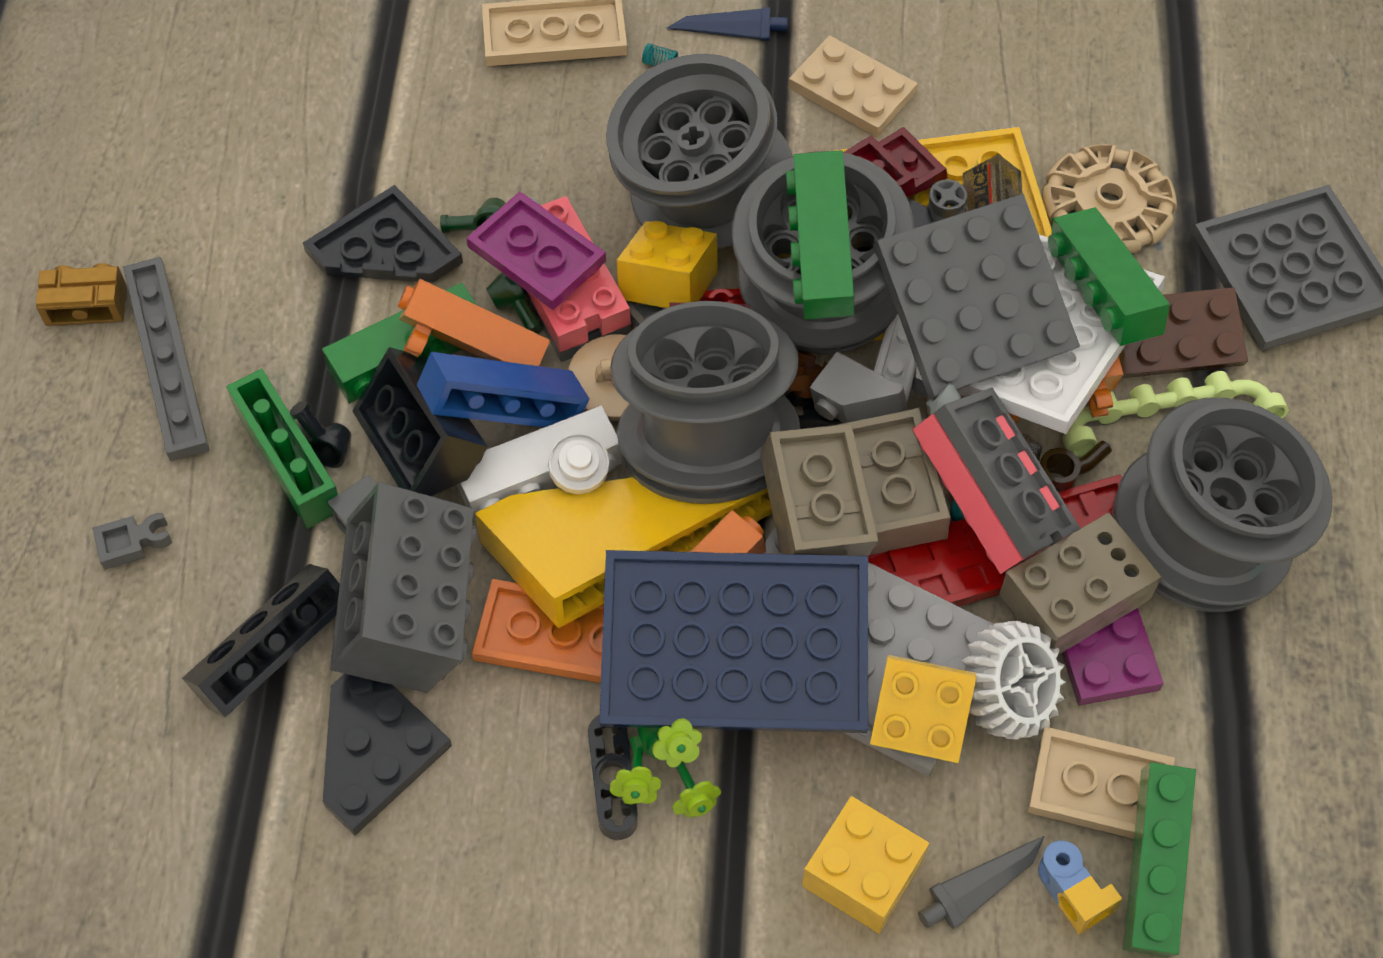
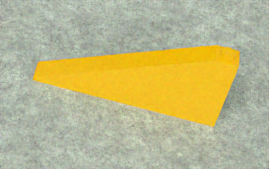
(560, 539)

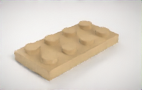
(552, 30)

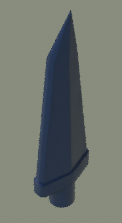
(743, 24)

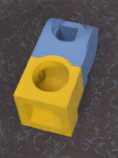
(1074, 887)

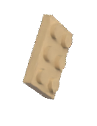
(852, 85)
(1089, 781)

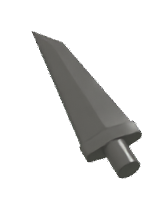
(970, 890)

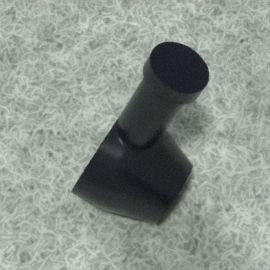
(329, 442)

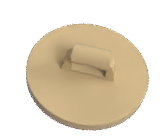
(592, 369)

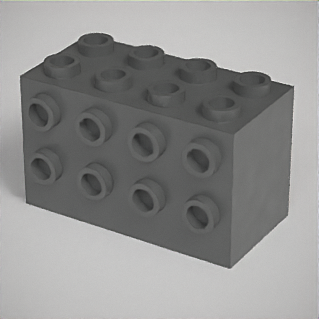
(404, 589)

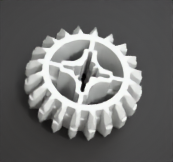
(1014, 680)

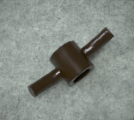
(1068, 465)

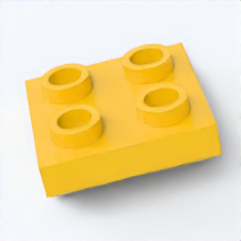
(923, 708)

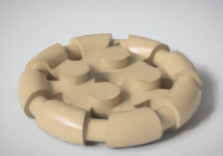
(1127, 185)

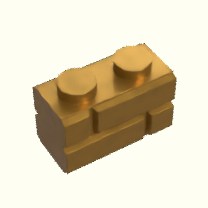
(81, 295)

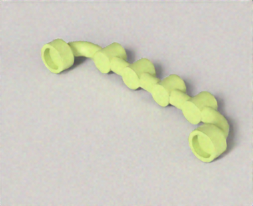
(1146, 403)

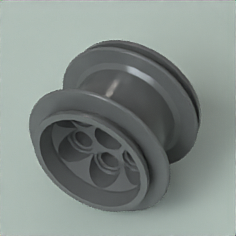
(693, 141)
(762, 232)
(703, 399)
(1223, 502)

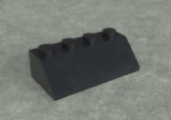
(418, 448)

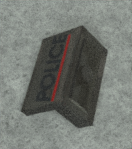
(991, 182)

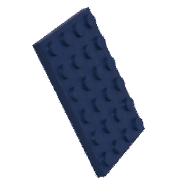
(735, 641)

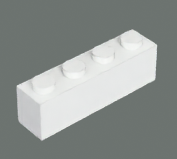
(523, 462)

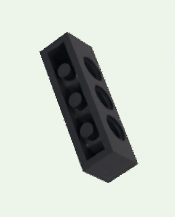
(265, 640)

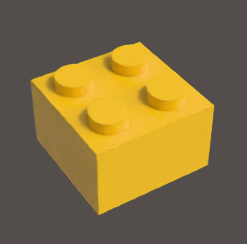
(667, 264)
(864, 864)

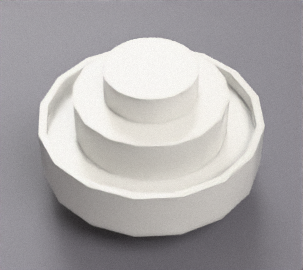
(578, 463)

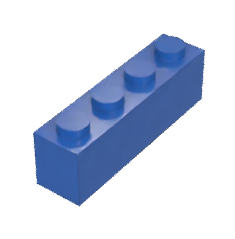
(500, 390)

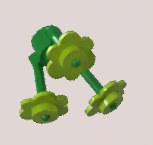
(675, 746)

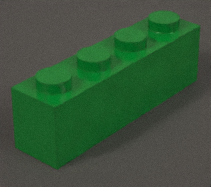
(823, 235)
(1108, 276)
(358, 355)
(283, 447)
(1159, 860)

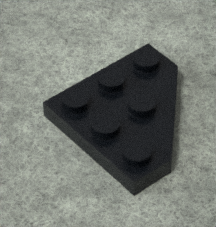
(384, 241)
(374, 749)

